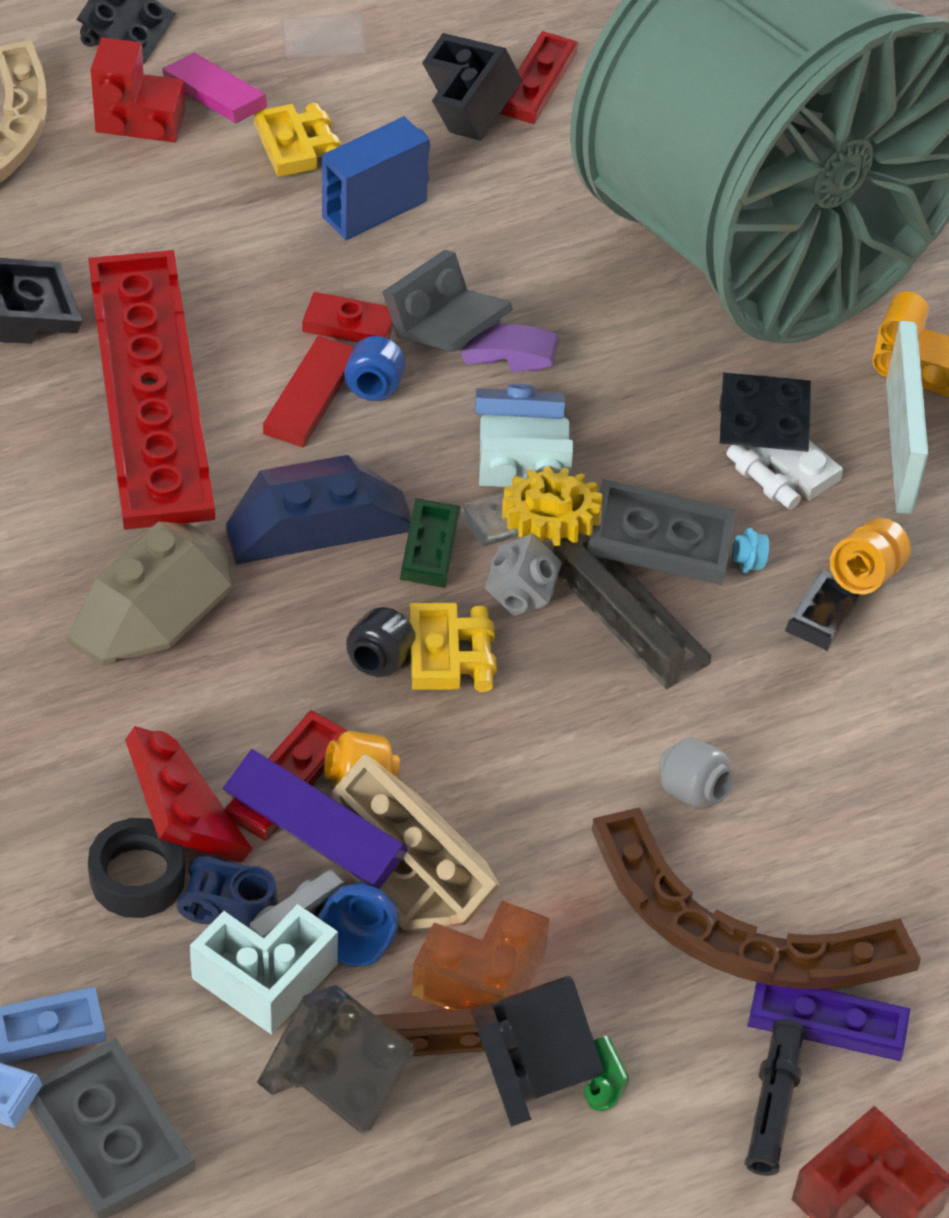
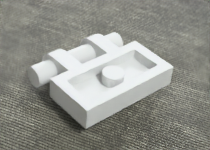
(796, 470)

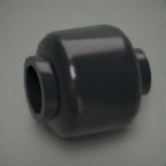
(380, 642)

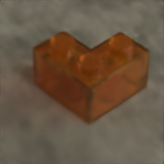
(472, 972)

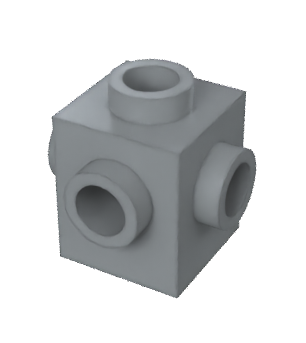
(523, 575)

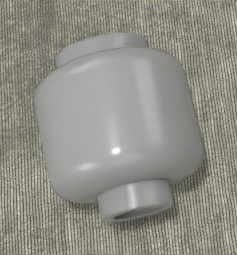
(696, 773)

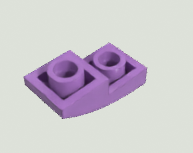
(520, 344)

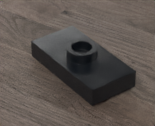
(822, 612)

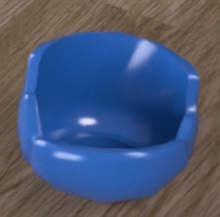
(364, 923)

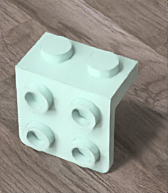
(522, 443)

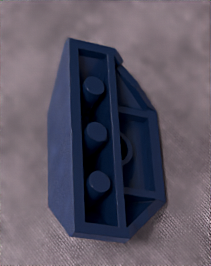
(314, 509)

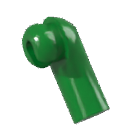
(608, 1088)

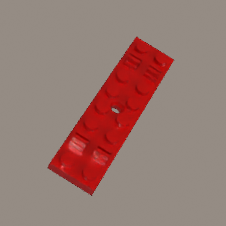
(159, 425)

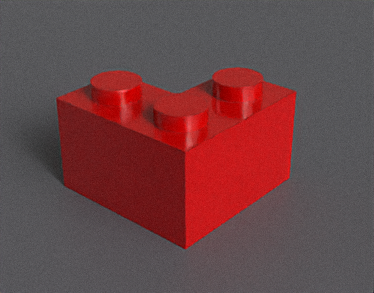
(130, 101)

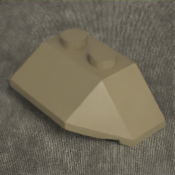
(152, 594)

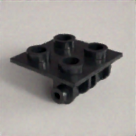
(125, 20)
(765, 412)

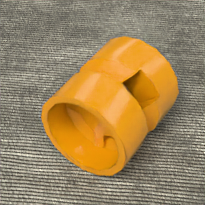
(870, 556)

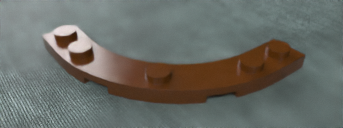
(731, 944)

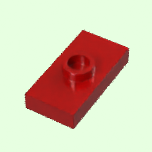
(346, 318)

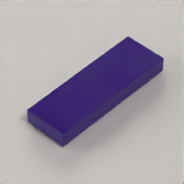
(834, 1018)

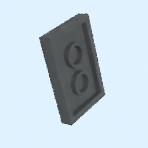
(663, 532)
(109, 1130)

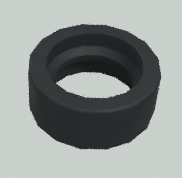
(135, 900)

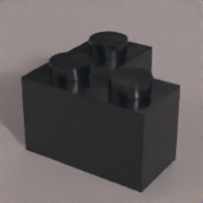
(471, 83)

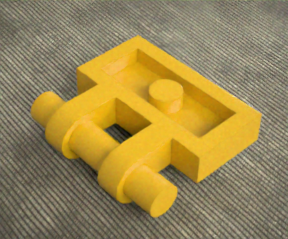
(286, 138)
(436, 653)

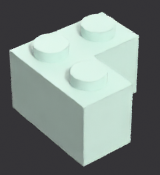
(265, 974)

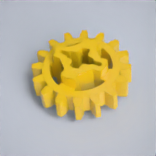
(552, 505)

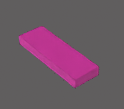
(216, 88)

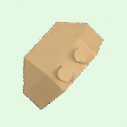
(440, 873)

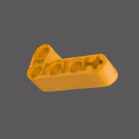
(932, 345)

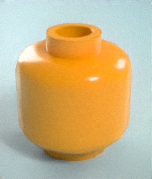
(350, 747)

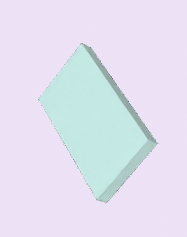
(906, 417)

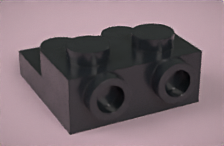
(35, 299)

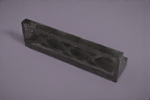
(626, 618)

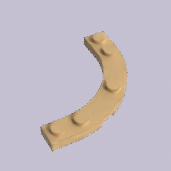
(23, 105)

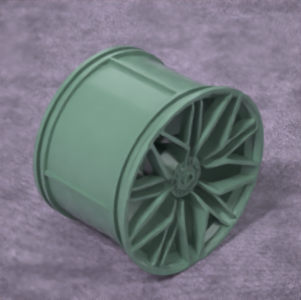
(773, 147)

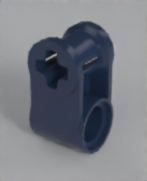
(227, 890)

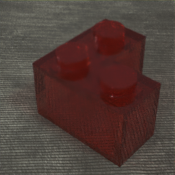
(872, 1167)

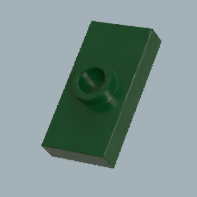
(430, 543)

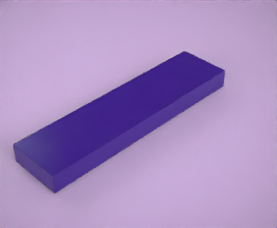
(315, 819)

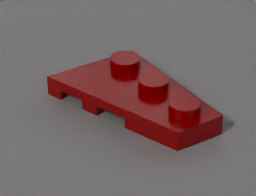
(180, 798)

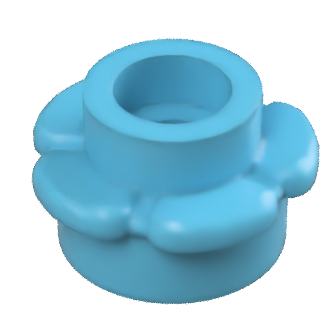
(750, 550)

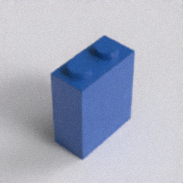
(375, 177)

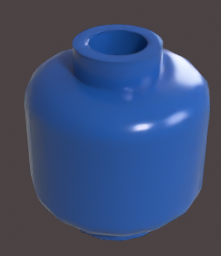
(375, 368)

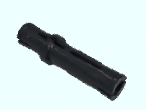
(779, 1078)

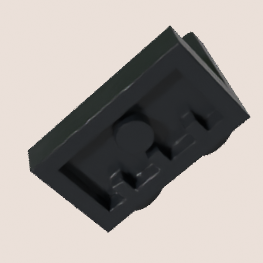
(537, 1044)

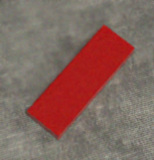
(540, 75)
(308, 392)
(299, 754)

